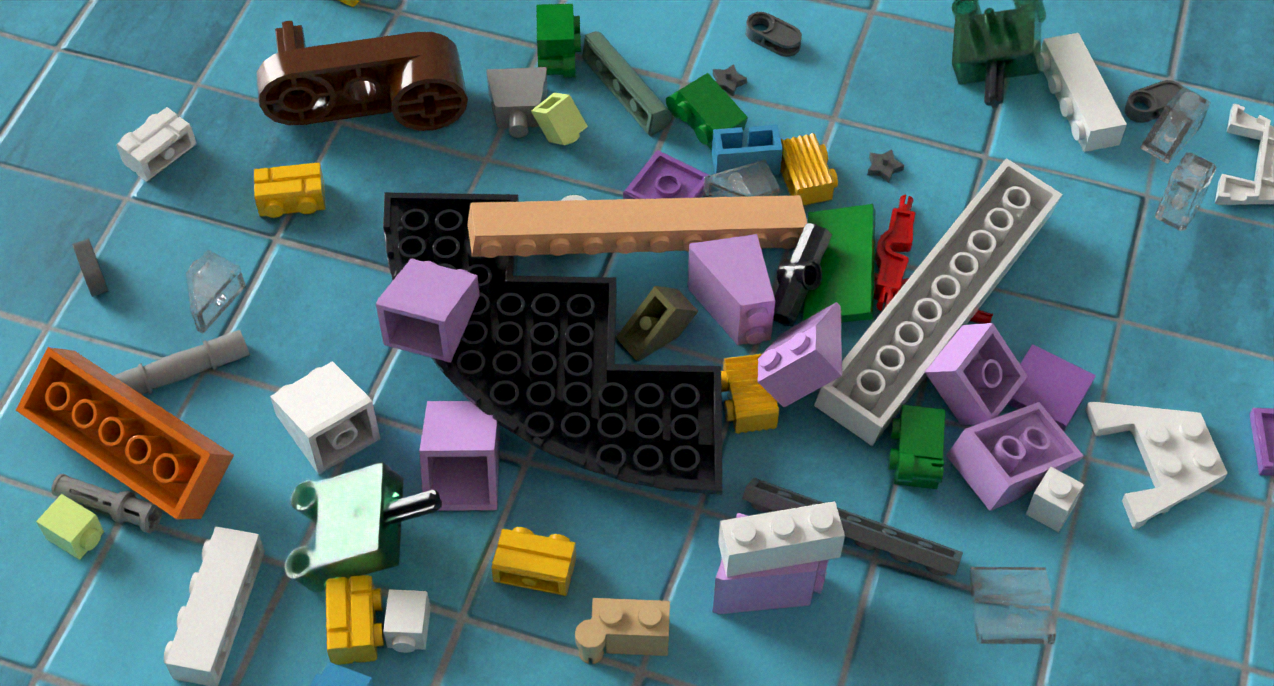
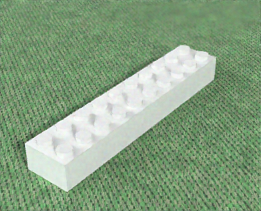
(937, 301)

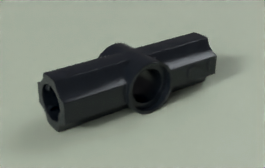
(800, 273)

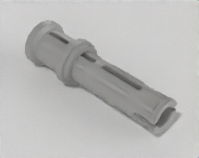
(121, 506)

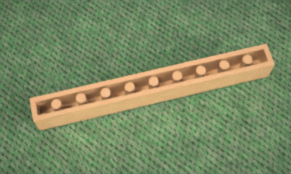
(630, 224)

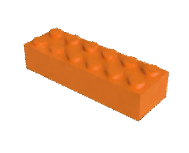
(124, 433)

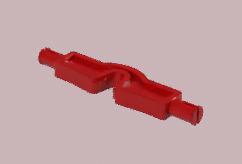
(890, 263)

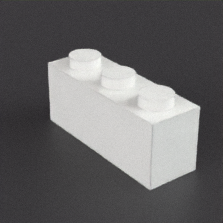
(781, 539)

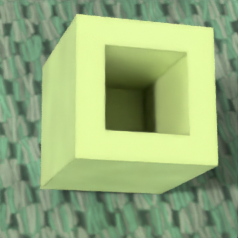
(559, 119)
(70, 526)

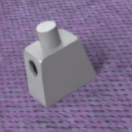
(514, 95)

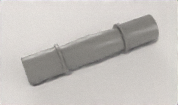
(186, 363)

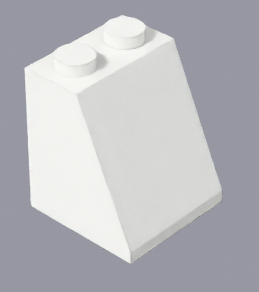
(327, 416)

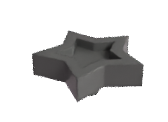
(729, 79)
(884, 165)

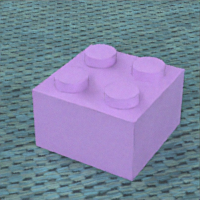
(976, 373)

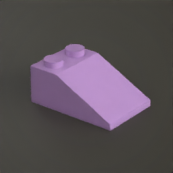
(803, 357)
(1012, 454)

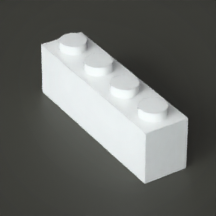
(1081, 92)
(214, 607)

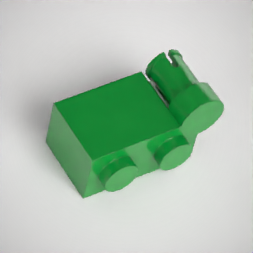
(557, 38)
(705, 108)
(918, 447)

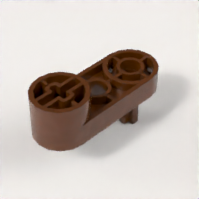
(404, 74)

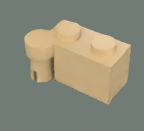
(624, 628)

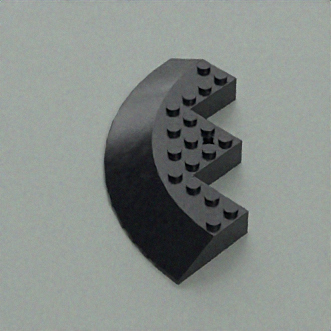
(546, 360)

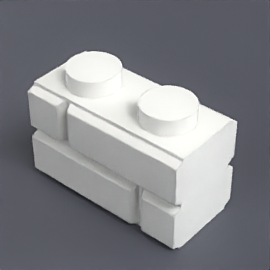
(156, 143)

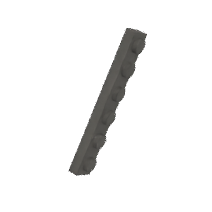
(865, 531)

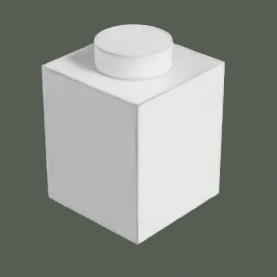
(1054, 499)
(406, 620)

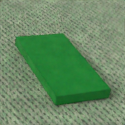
(846, 263)

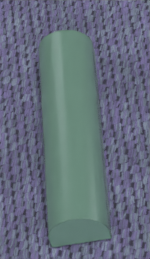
(625, 83)

